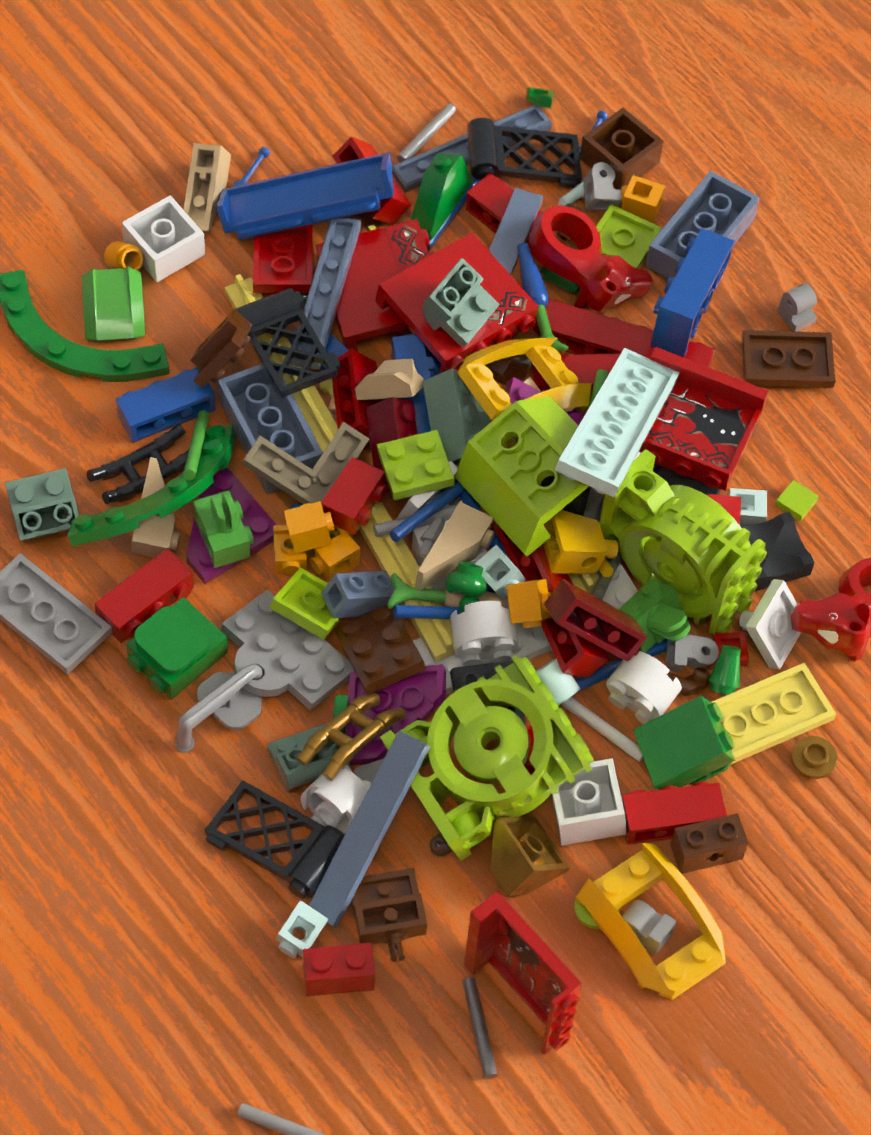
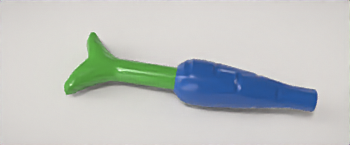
(536, 289)

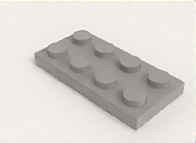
(48, 615)

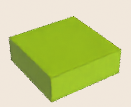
(797, 500)

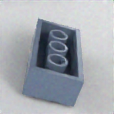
(714, 206)
(259, 410)

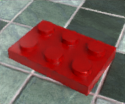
(283, 260)

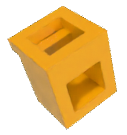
(642, 198)
(336, 557)
(285, 558)

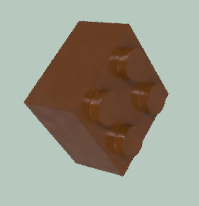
(623, 145)

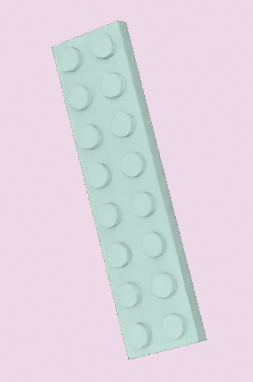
(617, 423)

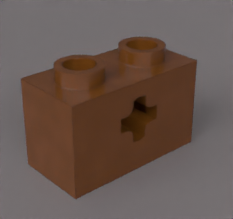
(709, 843)

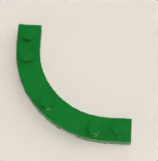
(67, 355)
(215, 456)

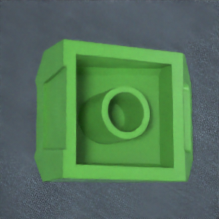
(113, 304)

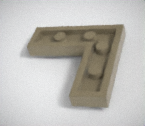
(298, 479)

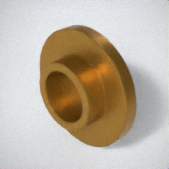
(814, 757)

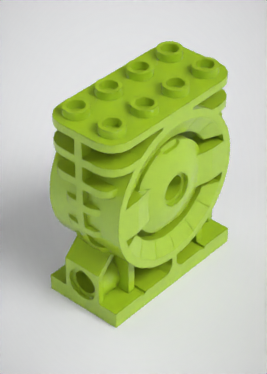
(683, 542)
(477, 719)

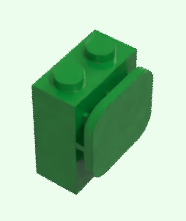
(175, 647)
(686, 744)

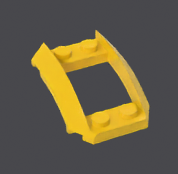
(547, 360)
(627, 882)

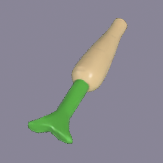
(404, 592)

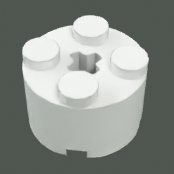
(484, 633)
(642, 687)
(337, 800)

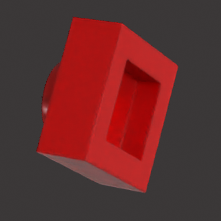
(735, 639)

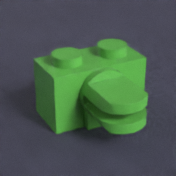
(222, 528)
(657, 613)

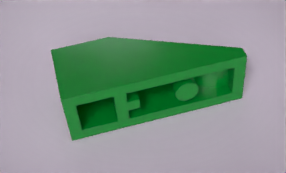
(440, 191)

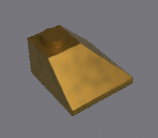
(524, 855)

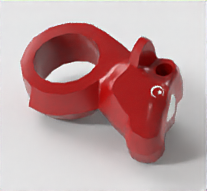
(602, 278)
(842, 619)

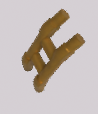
(349, 746)

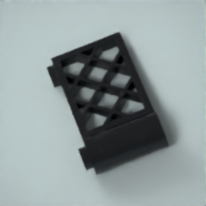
(488, 154)
(271, 317)
(306, 866)

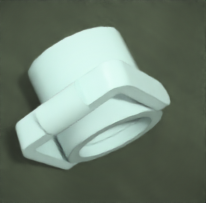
(559, 684)

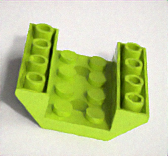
(510, 479)

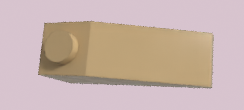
(205, 183)
(154, 532)
(459, 541)

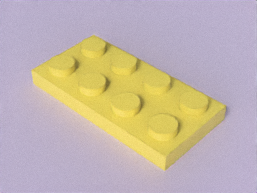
(774, 711)

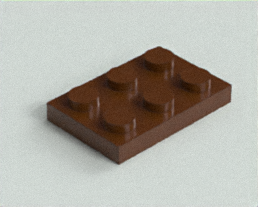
(788, 359)
(379, 649)

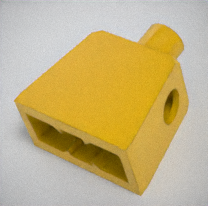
(576, 544)

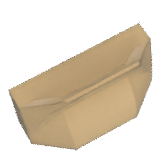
(391, 379)

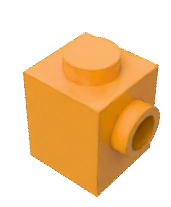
(309, 526)
(527, 602)

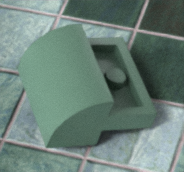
(459, 303)
(42, 504)
(291, 771)

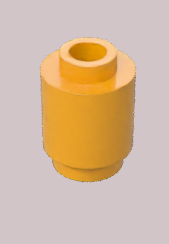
(122, 254)

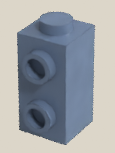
(357, 593)

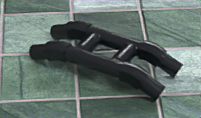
(127, 462)

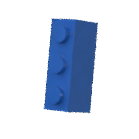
(164, 405)

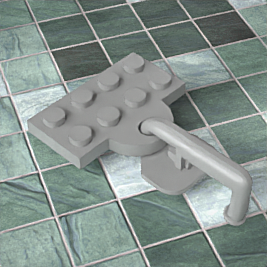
(269, 648)

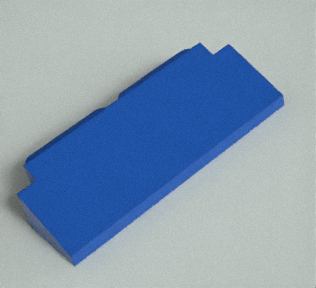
(306, 197)

